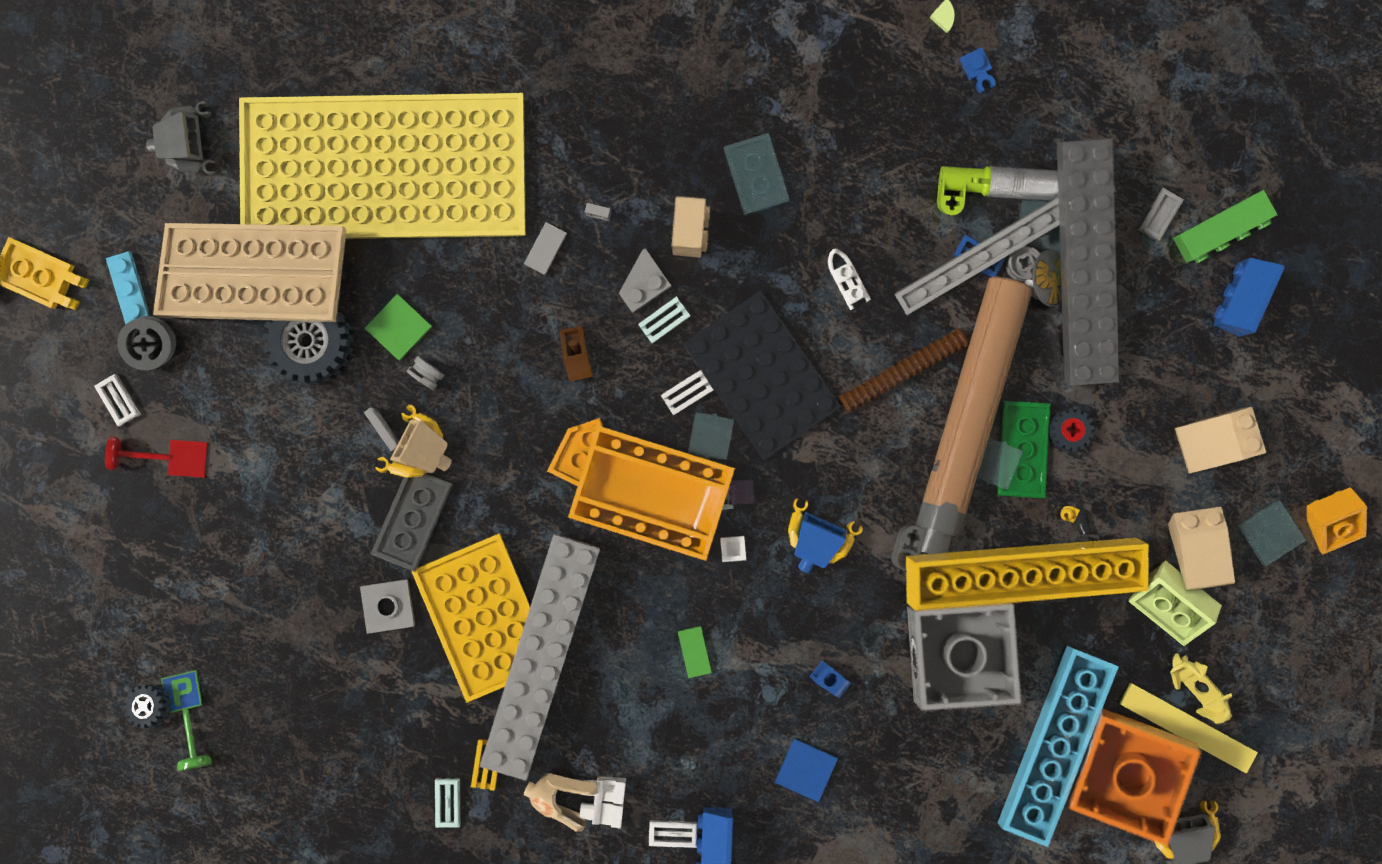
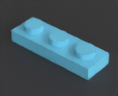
(127, 286)

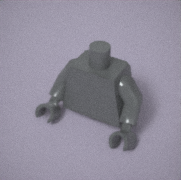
(179, 139)

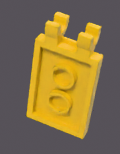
(38, 275)

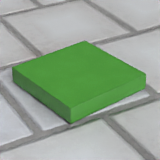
(398, 327)

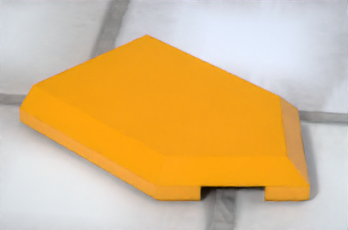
(573, 451)

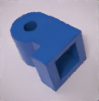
(830, 679)

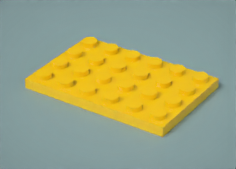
(476, 612)

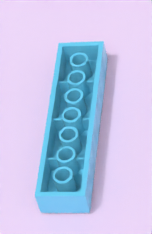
(1057, 746)

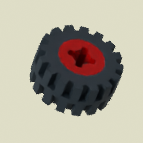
(1062, 429)

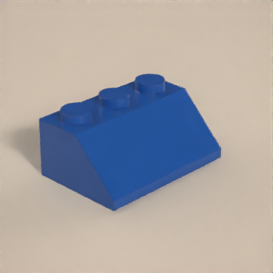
(1247, 296)
(716, 835)

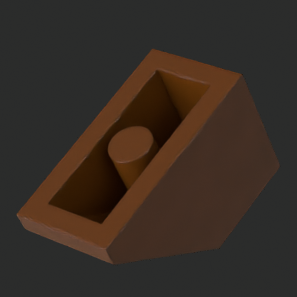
(575, 353)

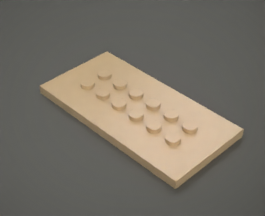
(250, 272)

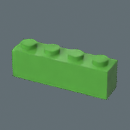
(1225, 226)

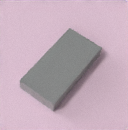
(1160, 214)
(545, 248)
(382, 428)

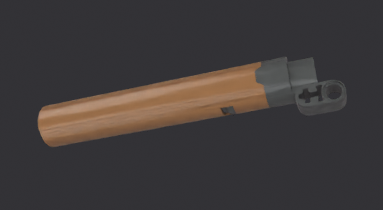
(968, 420)

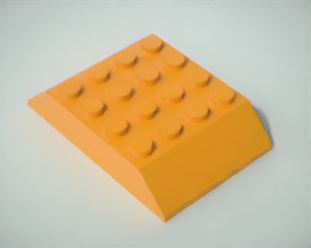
(651, 493)

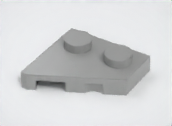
(643, 283)

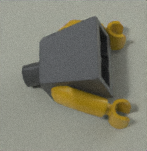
(1193, 837)

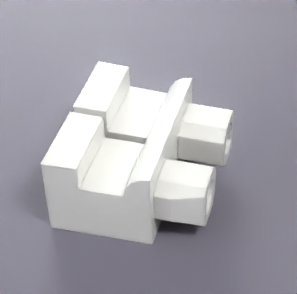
(607, 802)

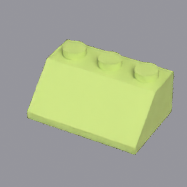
(1173, 608)

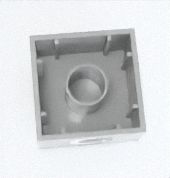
(964, 656)

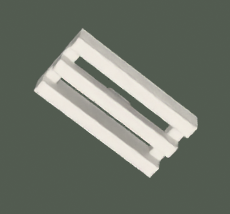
(124, 393)
(670, 402)
(673, 824)

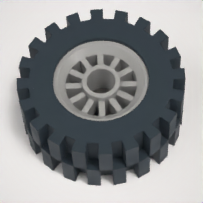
(308, 369)

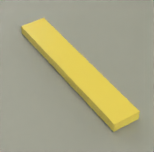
(1188, 727)

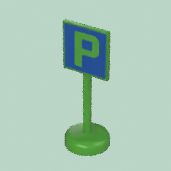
(186, 694)

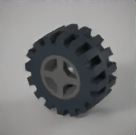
(138, 706)

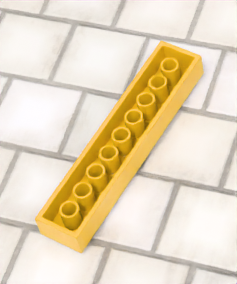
(1026, 573)

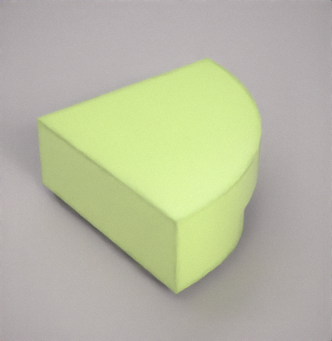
(944, 16)

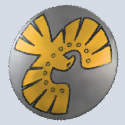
(1047, 278)

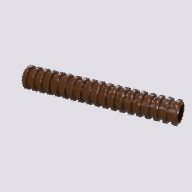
(903, 370)

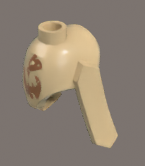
(543, 798)

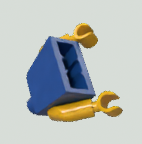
(818, 540)

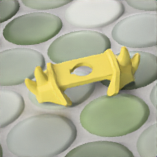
(1214, 702)

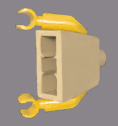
(418, 449)

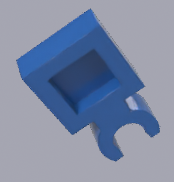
(976, 66)

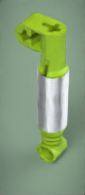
(995, 183)

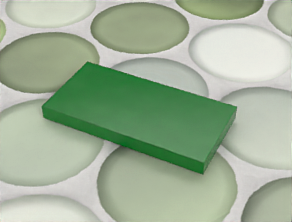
(1027, 429)

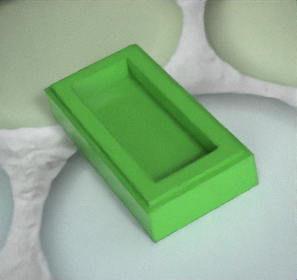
(694, 651)

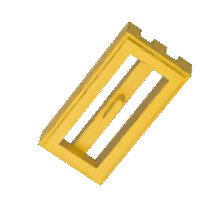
(475, 783)

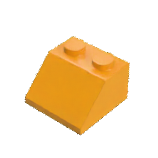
(1337, 520)

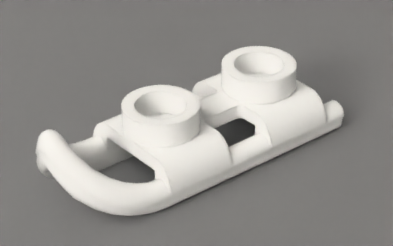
(845, 273)

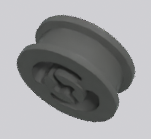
(145, 325)

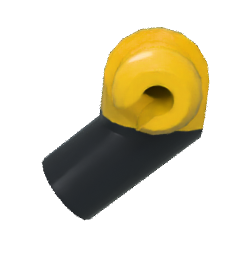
(1076, 516)

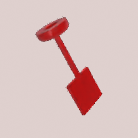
(184, 457)

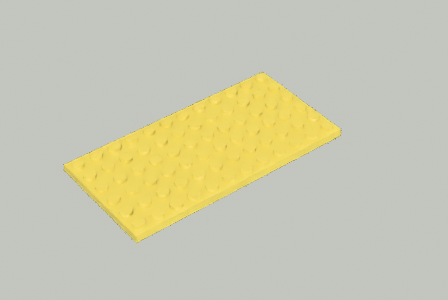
(385, 164)

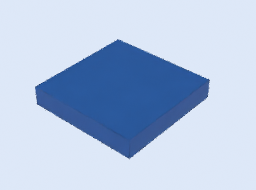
(806, 770)

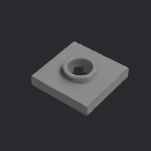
(400, 594)

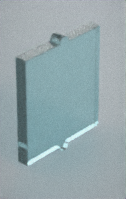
(710, 436)
(999, 463)

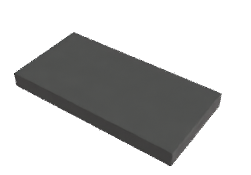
(411, 521)

